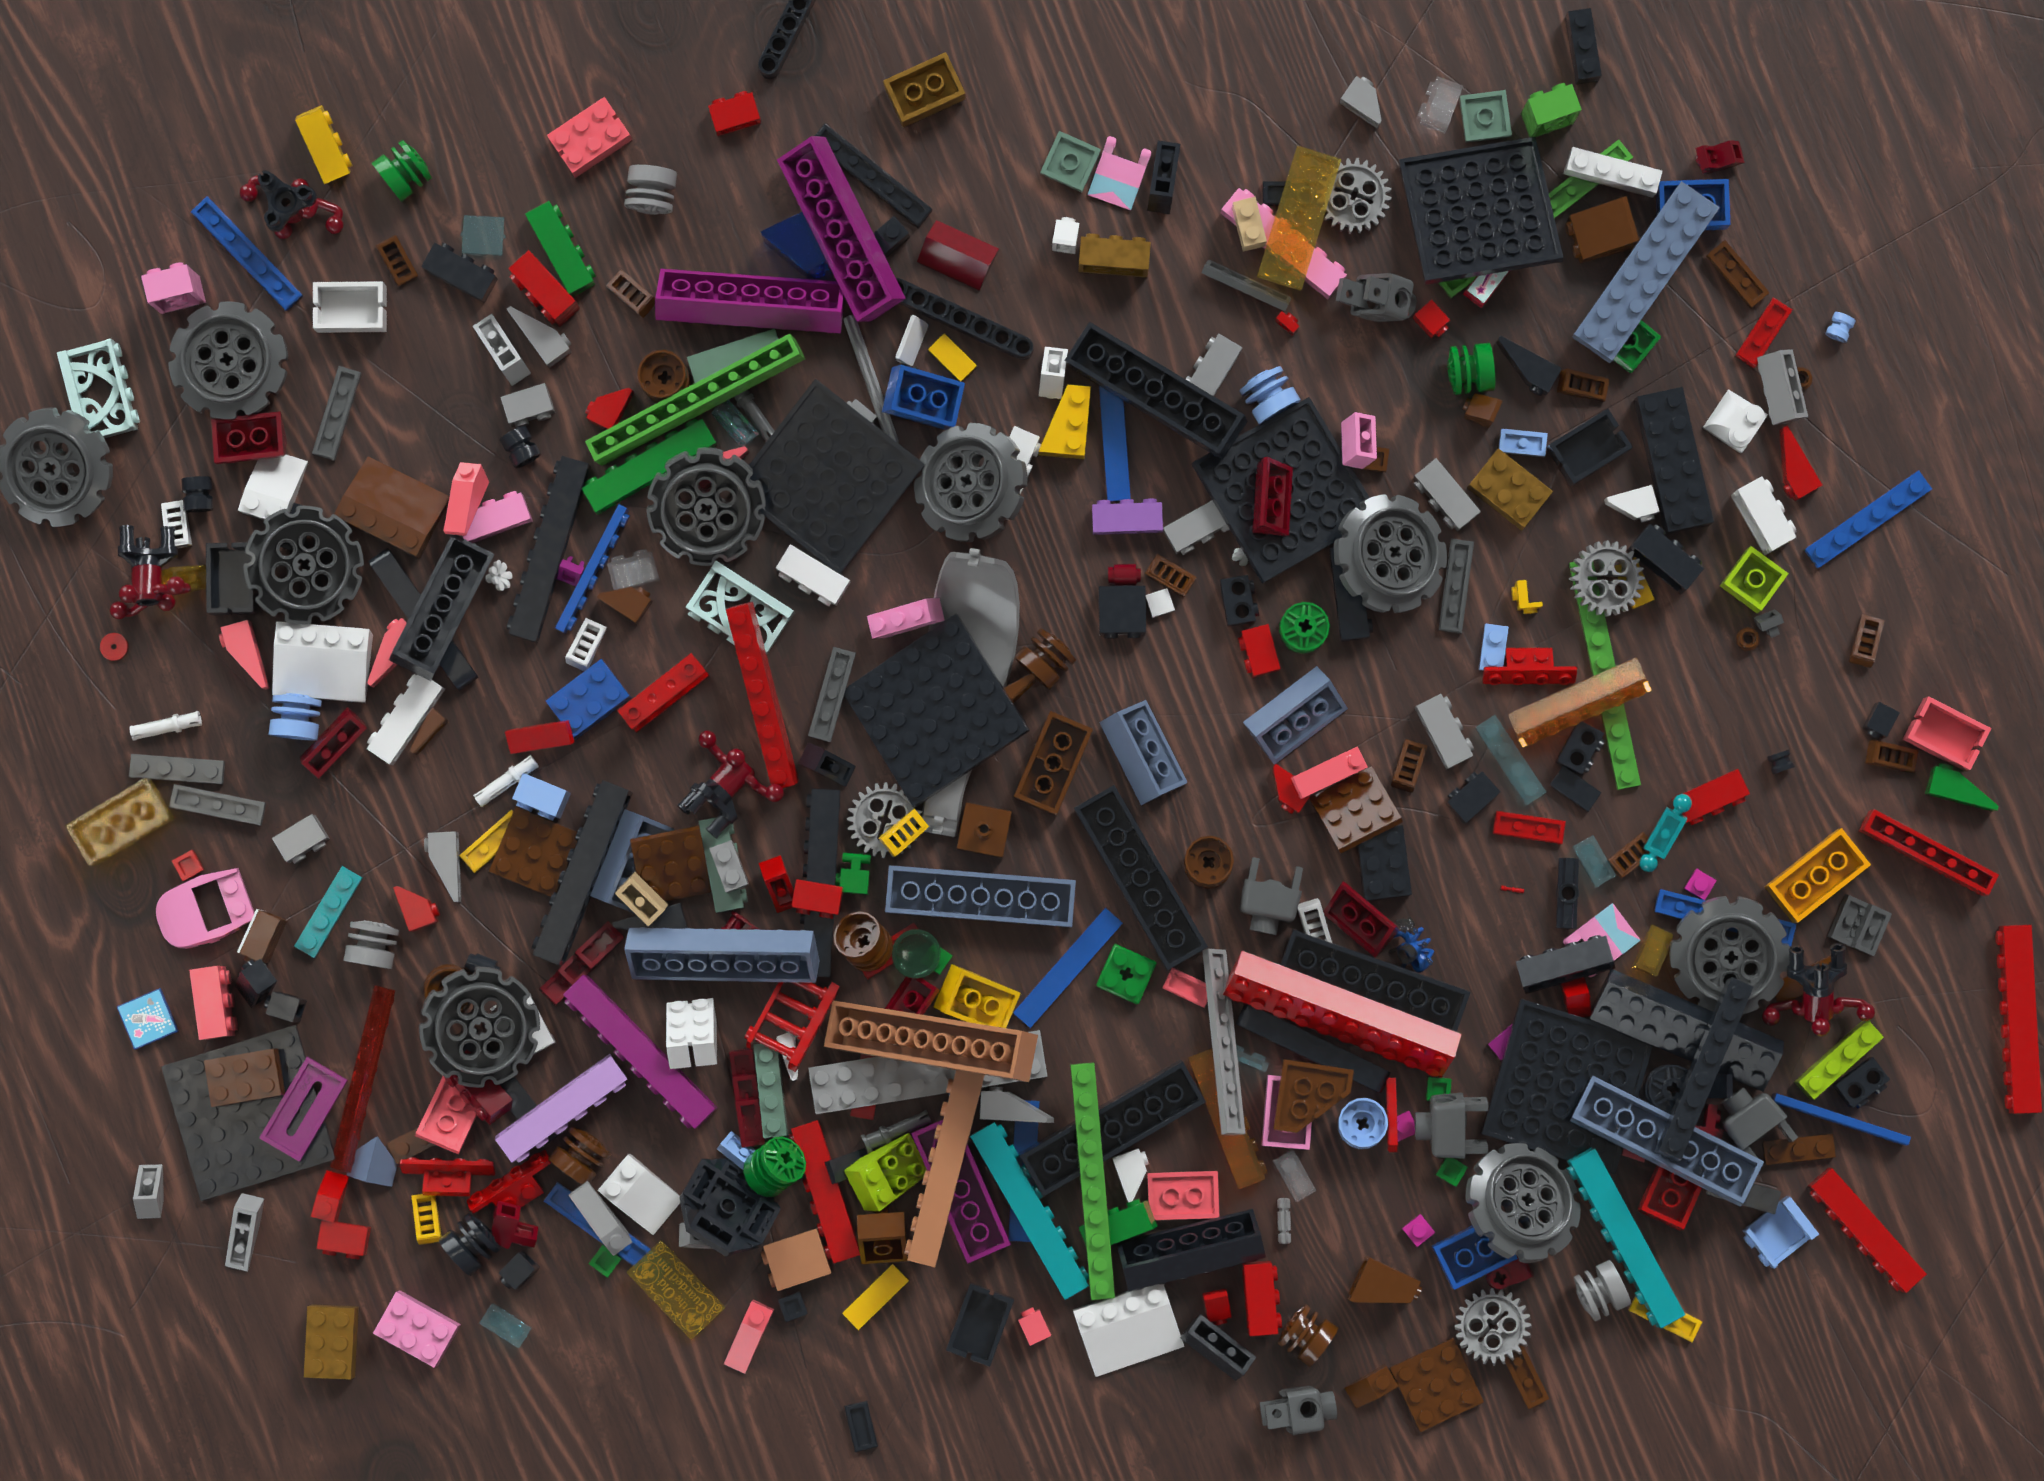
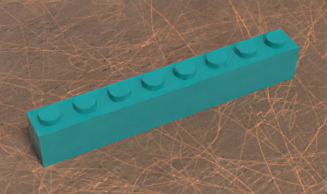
(1029, 1210)
(1625, 1237)

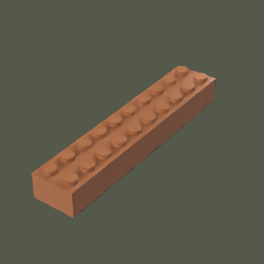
(931, 1041)
(945, 1168)

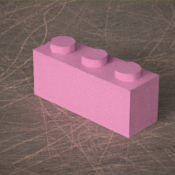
(498, 517)
(905, 618)

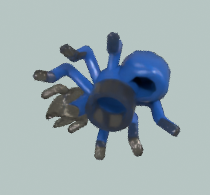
(1411, 950)

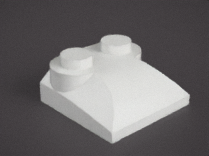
(1735, 421)

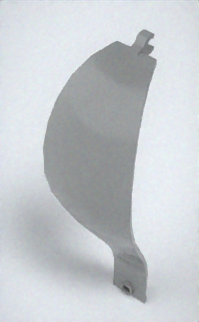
(988, 604)

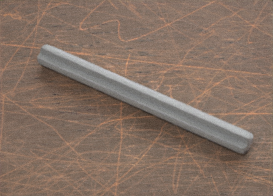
(869, 376)

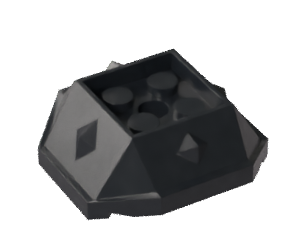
(722, 1185)

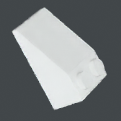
(272, 486)
(640, 1194)

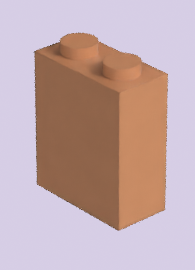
(796, 1259)

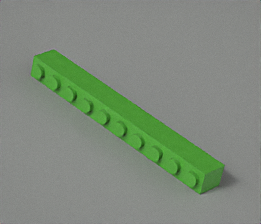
(695, 400)

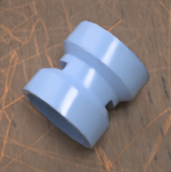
(1840, 327)

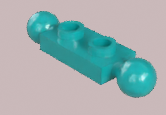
(1665, 832)

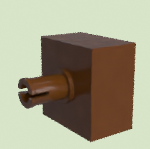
(984, 830)
(882, 1237)

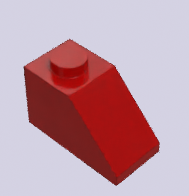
(609, 408)
(1286, 791)
(777, 883)
(416, 909)
(330, 1196)
(1217, 1306)

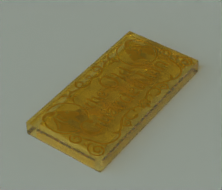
(676, 1289)

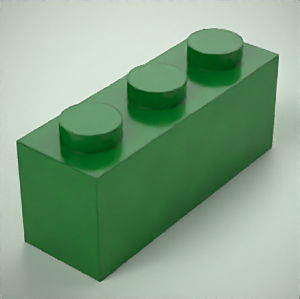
(1128, 1222)

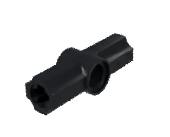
(1567, 877)

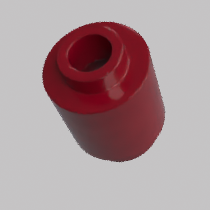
(1124, 575)

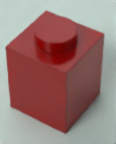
(1432, 319)

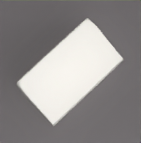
(911, 341)

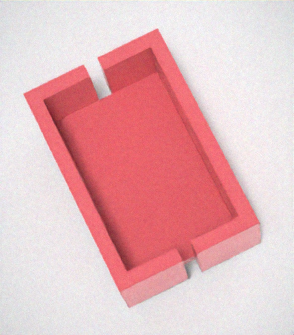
(589, 137)
(1946, 733)
(213, 1002)

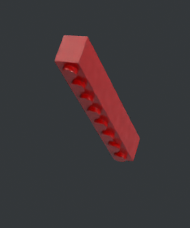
(762, 694)
(2020, 1019)

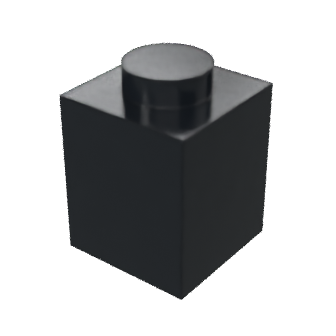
(1880, 721)

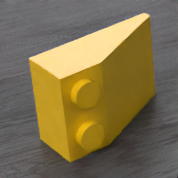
(976, 998)

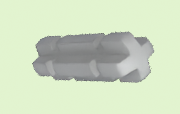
(1284, 1220)

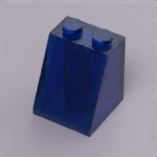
(797, 246)

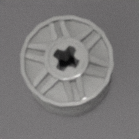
(650, 184)
(371, 944)
(1602, 1290)

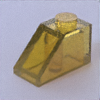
(192, 575)
(1653, 951)

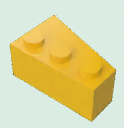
(323, 144)
(1069, 425)

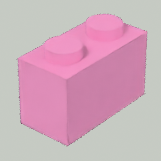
(1358, 440)

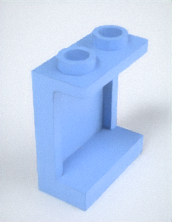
(1779, 1233)

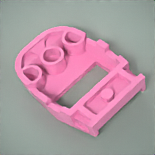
(181, 917)

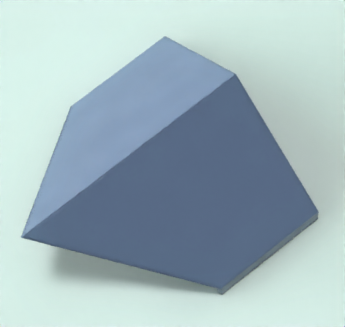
(374, 1164)

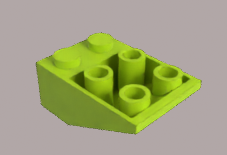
(886, 1173)

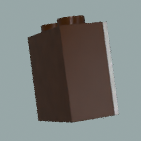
(262, 936)

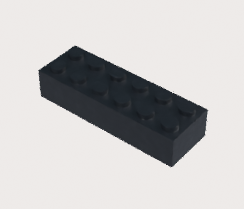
(1673, 460)
(441, 607)
(1191, 1250)

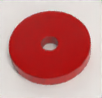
(106, 646)

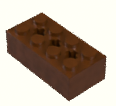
(1068, 759)

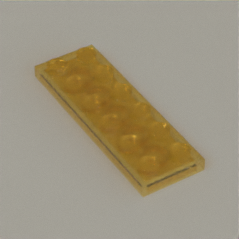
(1299, 218)

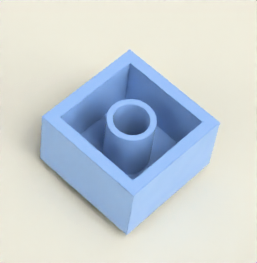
(542, 796)

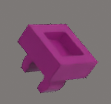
(570, 572)

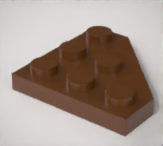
(1308, 1092)

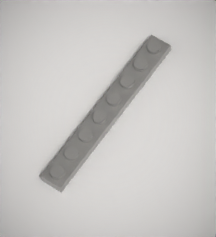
(1223, 1043)

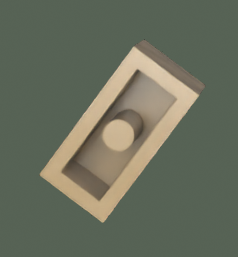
(1249, 224)
(641, 899)

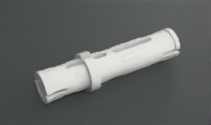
(167, 725)
(508, 779)

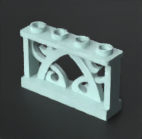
(73, 370)
(730, 579)

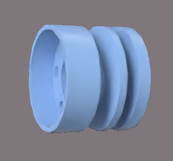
(1269, 394)
(295, 717)
(1376, 1120)

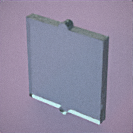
(483, 235)

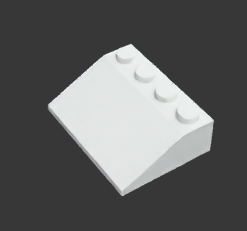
(322, 661)
(1128, 1328)

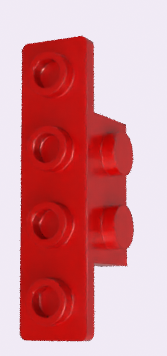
(1529, 667)
(447, 1176)
(515, 1187)

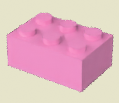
(173, 288)
(1276, 1137)
(416, 1328)

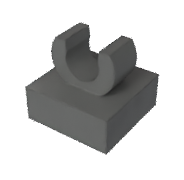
(1768, 622)

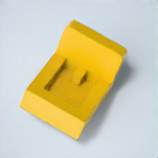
(1520, 595)

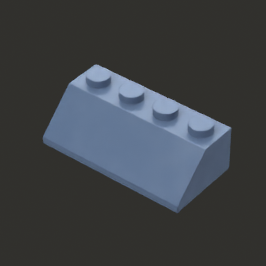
(1295, 715)
(1143, 752)
(619, 859)

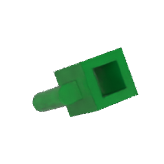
(854, 879)

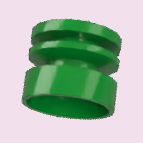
(402, 170)
(1471, 368)
(1291, 633)
(774, 1166)

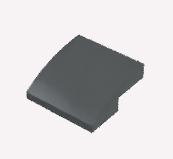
(1859, 925)

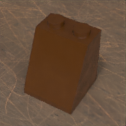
(1602, 230)
(1382, 1284)

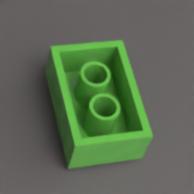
(1550, 110)

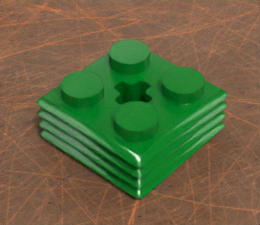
(1644, 340)
(1111, 979)

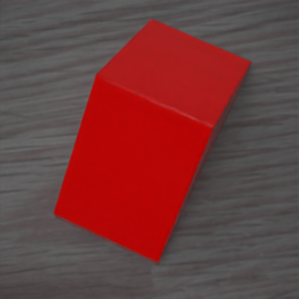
(1576, 997)

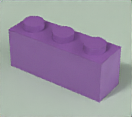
(1127, 517)

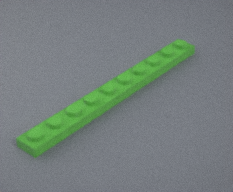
(1561, 199)
(1614, 719)
(1092, 1181)

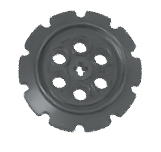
(203, 332)
(85, 449)
(1000, 500)
(329, 536)
(727, 538)
(1390, 553)
(1712, 922)
(443, 1011)
(1523, 1203)

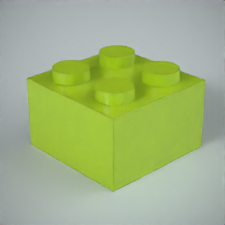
(1754, 579)

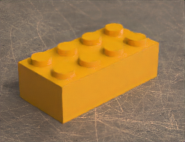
(1817, 875)

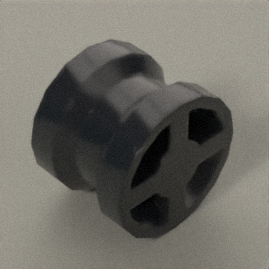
(1780, 761)

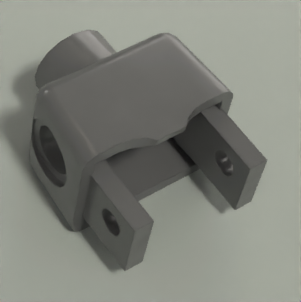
(1389, 292)
(1269, 900)
(1752, 1118)
(1447, 1124)
(1288, 1412)

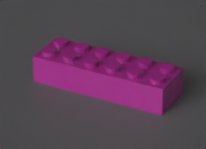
(972, 1209)

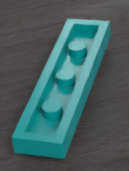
(328, 912)

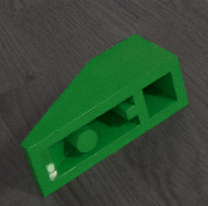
(1953, 786)

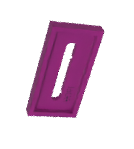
(276, 1129)

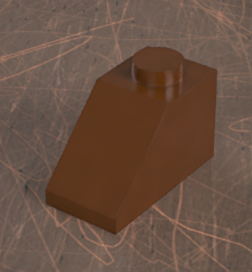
(1481, 409)
(628, 602)
(1371, 1386)

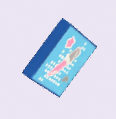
(147, 1018)

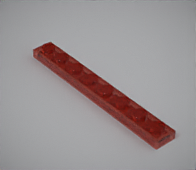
(362, 1078)

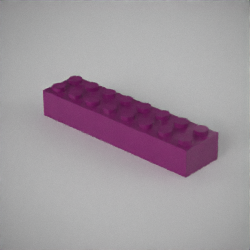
(841, 228)
(749, 301)
(640, 1051)

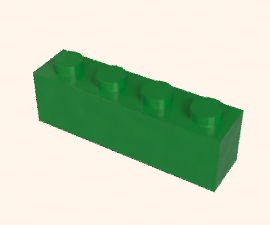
(560, 249)

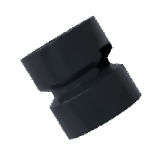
(520, 447)
(197, 494)

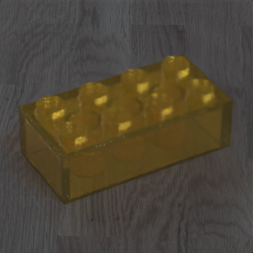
(119, 822)

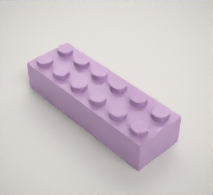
(560, 1108)

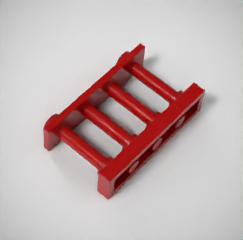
(663, 693)
(805, 1035)

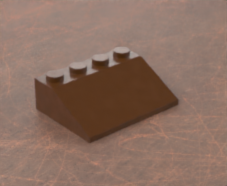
(392, 507)

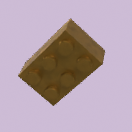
(924, 89)
(1114, 255)
(1510, 489)
(331, 1342)

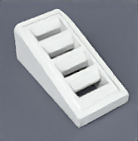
(186, 540)
(577, 662)
(1310, 905)
(790, 1041)

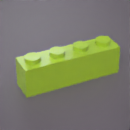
(1838, 1059)

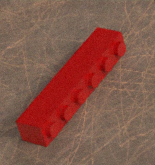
(1928, 852)
(827, 1197)
(1866, 1230)

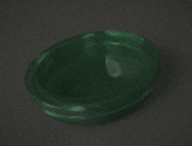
(916, 953)

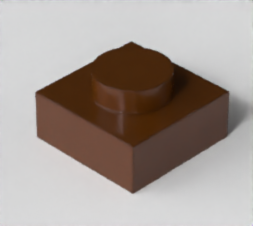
(1381, 462)

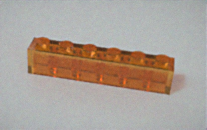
(1579, 702)
(1237, 1148)

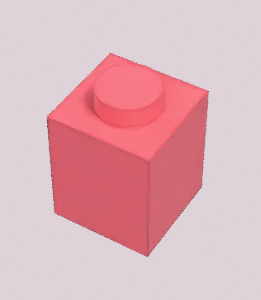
(1034, 1326)

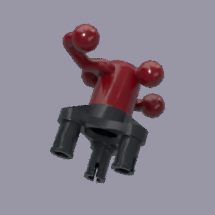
(302, 203)
(147, 573)
(725, 785)
(1818, 992)

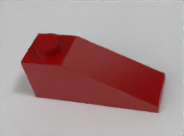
(1796, 470)

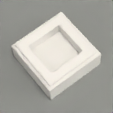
(1160, 603)

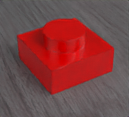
(1287, 322)
(188, 865)

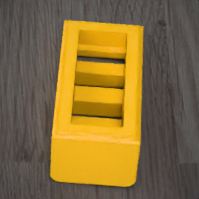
(885, 838)
(426, 1238)

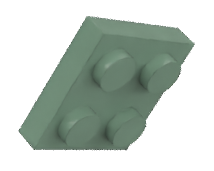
(1485, 116)
(1070, 161)

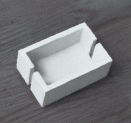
(349, 307)
(1764, 515)
(691, 1025)

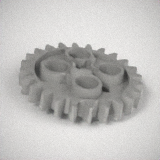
(1361, 176)
(1607, 599)
(864, 814)
(1508, 1340)

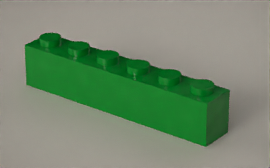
(640, 469)

